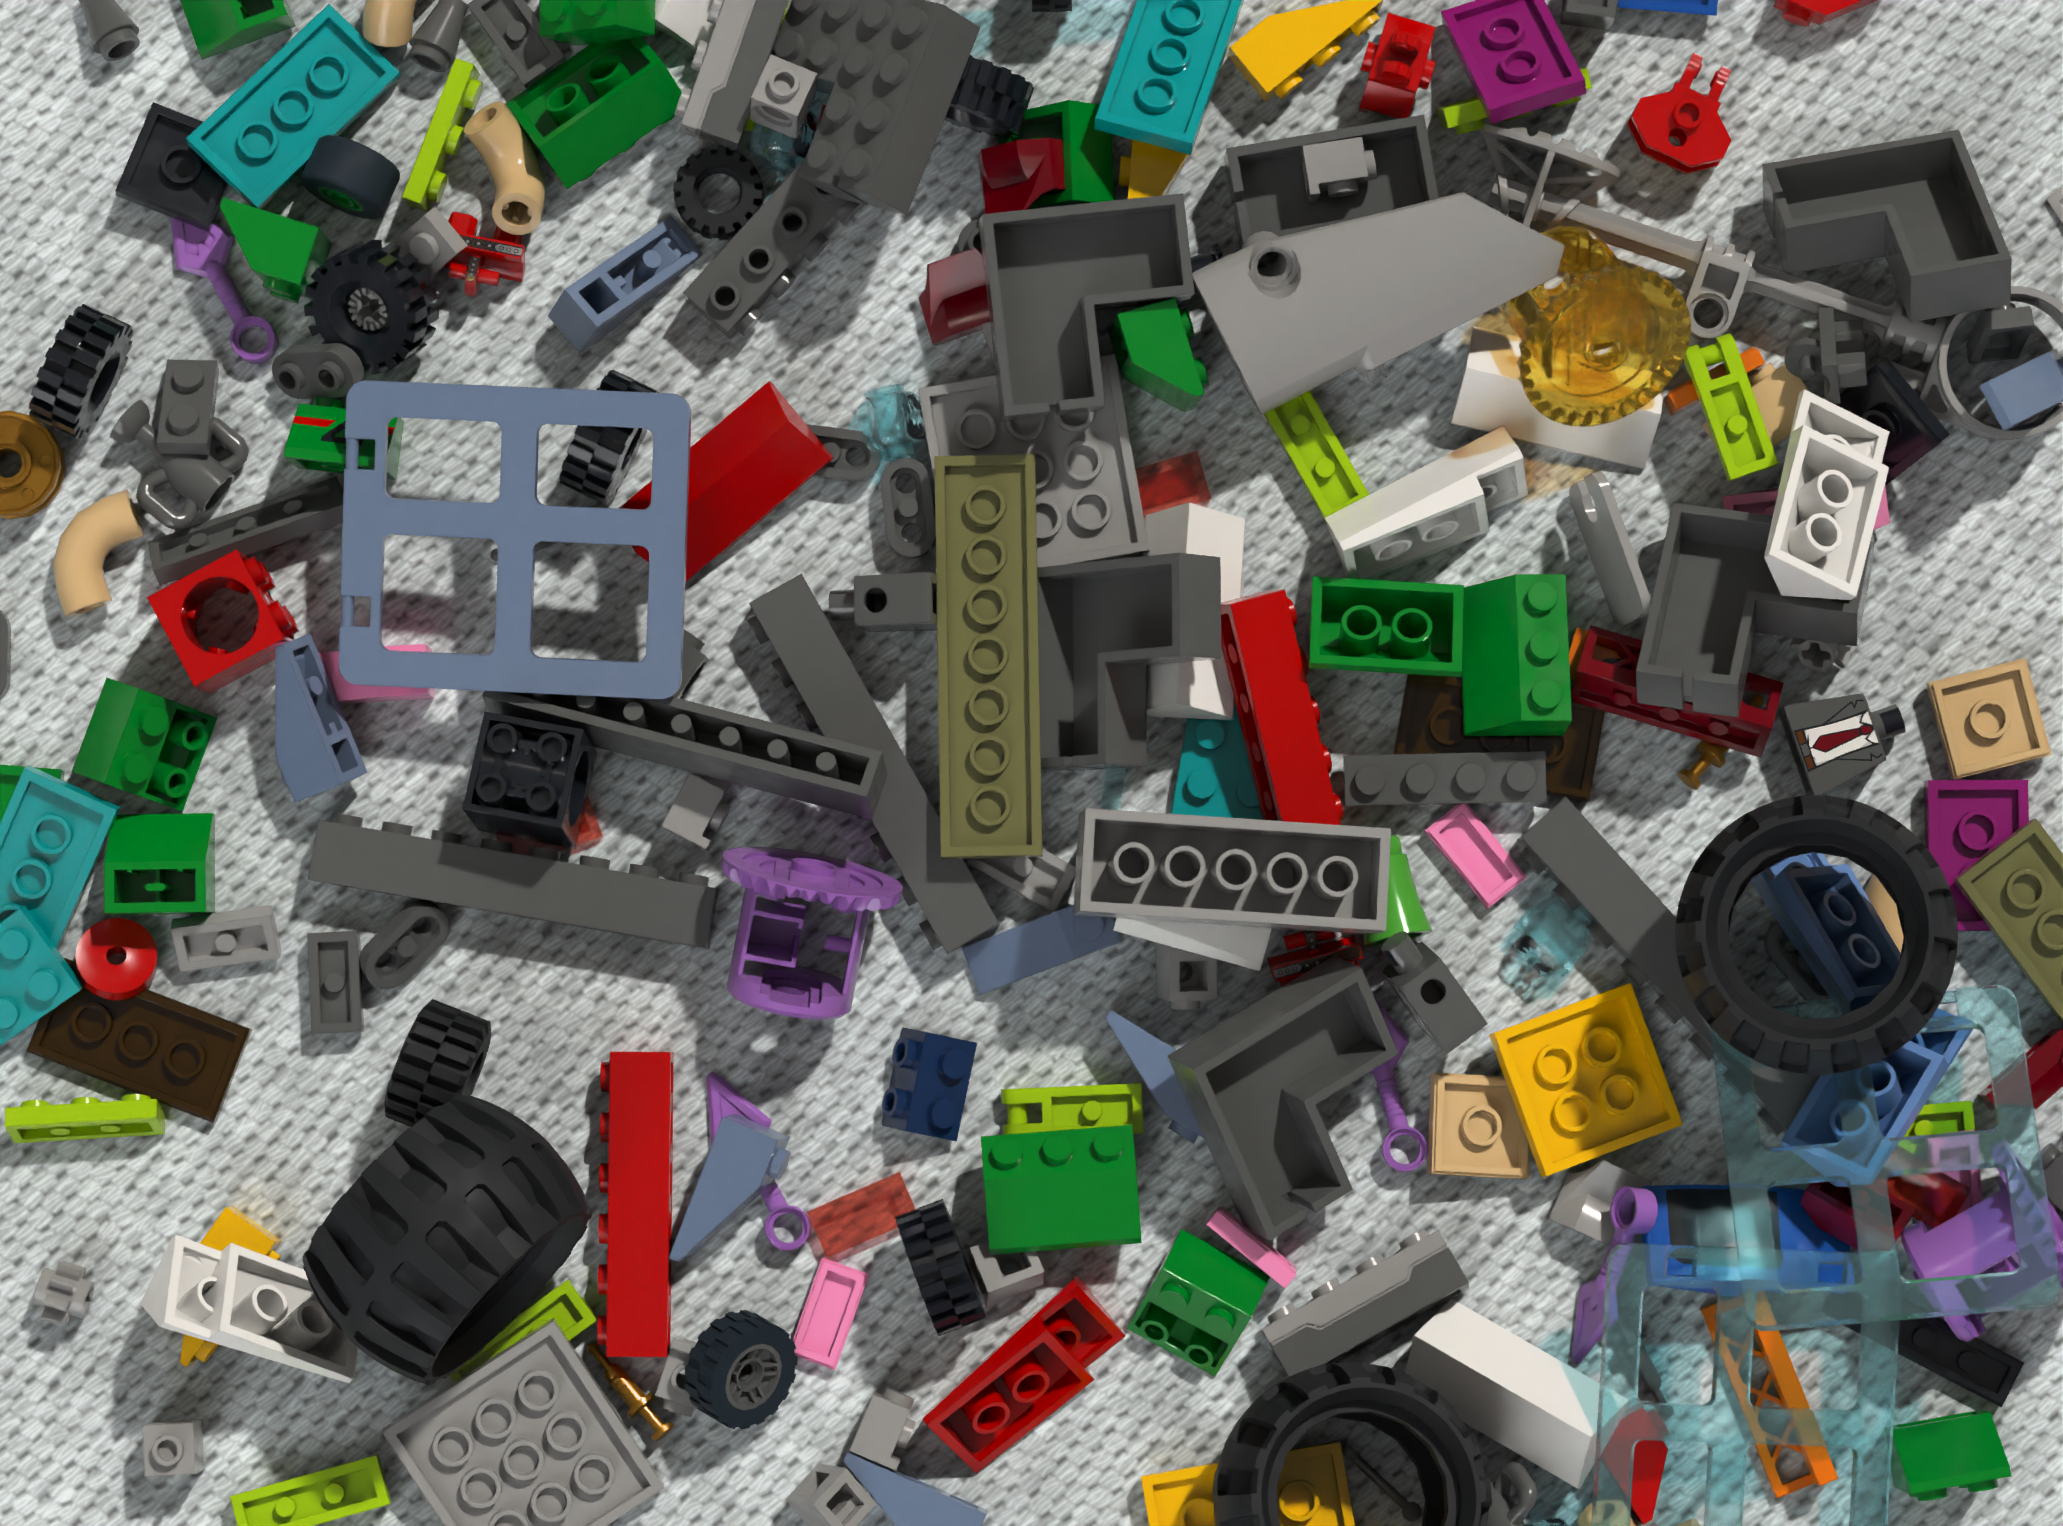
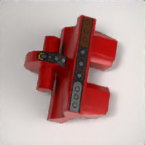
(485, 258)
(1295, 963)

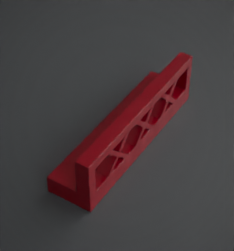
(1615, 691)

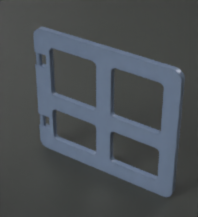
(516, 526)

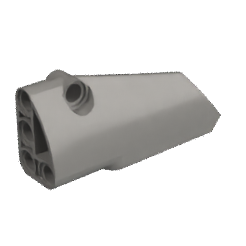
(1365, 290)

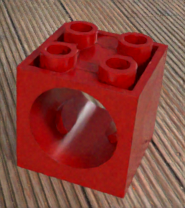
(182, 604)

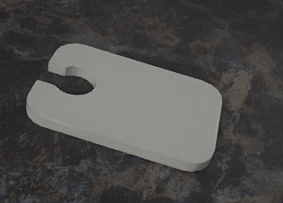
(1610, 549)

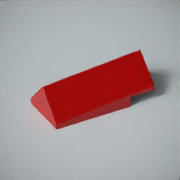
(742, 474)
(1025, 1376)

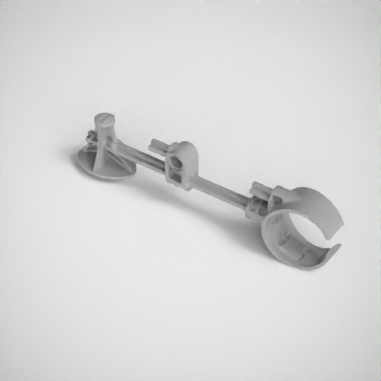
(1725, 275)

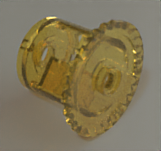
(1593, 310)

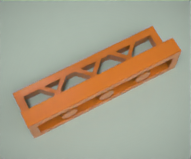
(1790, 1396)

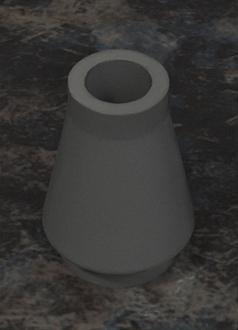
(110, 29)
(439, 36)

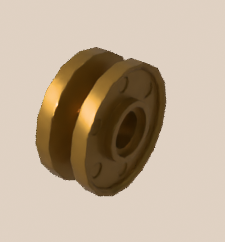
(41, 467)

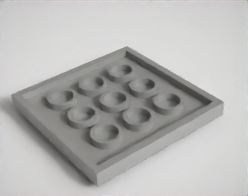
(1083, 464)
(524, 1443)

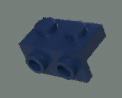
(928, 1084)

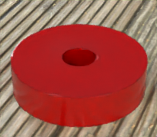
(120, 980)

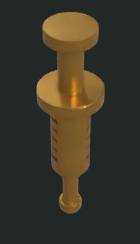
(1710, 754)
(631, 1394)

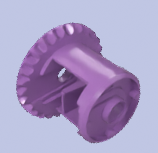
(772, 928)
(1972, 1244)

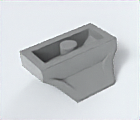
(1587, 1198)

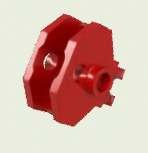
(1397, 67)
(1685, 117)

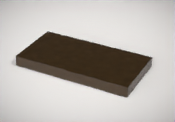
(1434, 724)
(146, 1047)

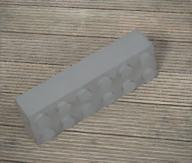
(1232, 871)

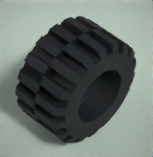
(436, 1061)

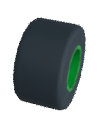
(350, 177)

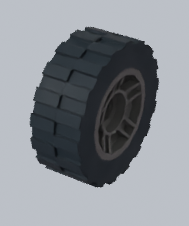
(740, 1369)

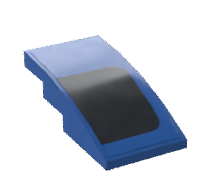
(1705, 1218)

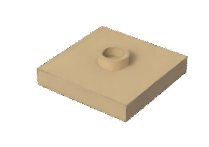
(1988, 719)
(1475, 1128)

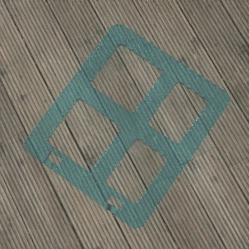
(1867, 1161)
(1729, 1419)

